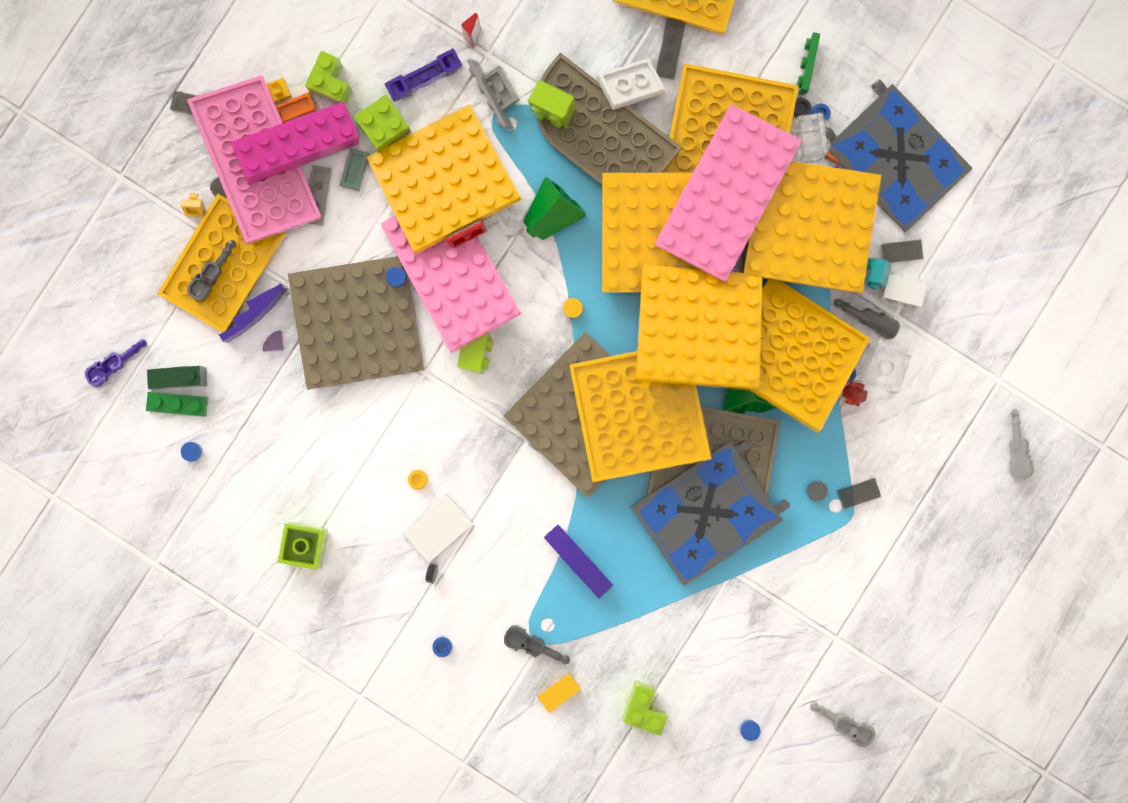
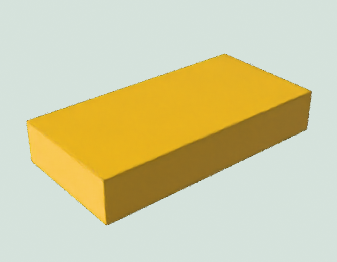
(559, 692)

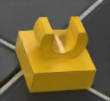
(279, 90)
(193, 206)

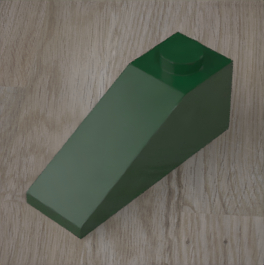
(177, 377)

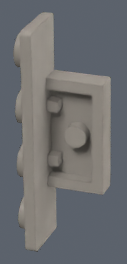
(497, 90)

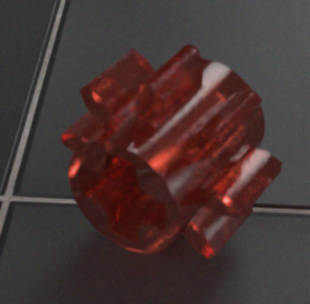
(855, 393)

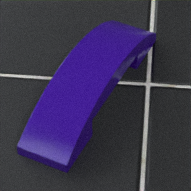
(400, 86)

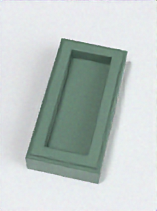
(354, 169)

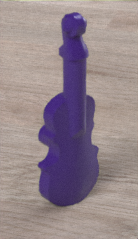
(100, 371)

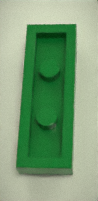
(807, 63)
(176, 404)

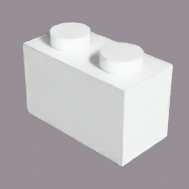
(903, 291)

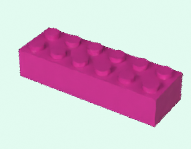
(295, 143)

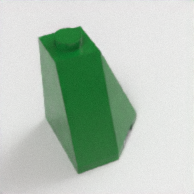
(551, 211)
(743, 400)

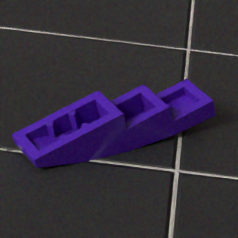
(258, 309)
(578, 561)

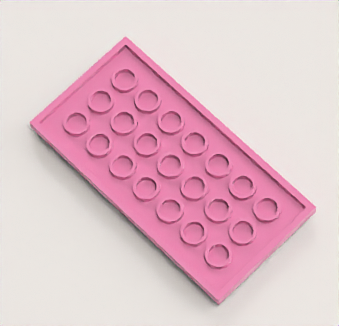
(728, 193)
(269, 204)
(455, 286)

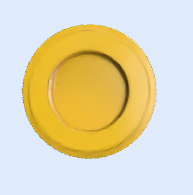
(572, 308)
(417, 479)

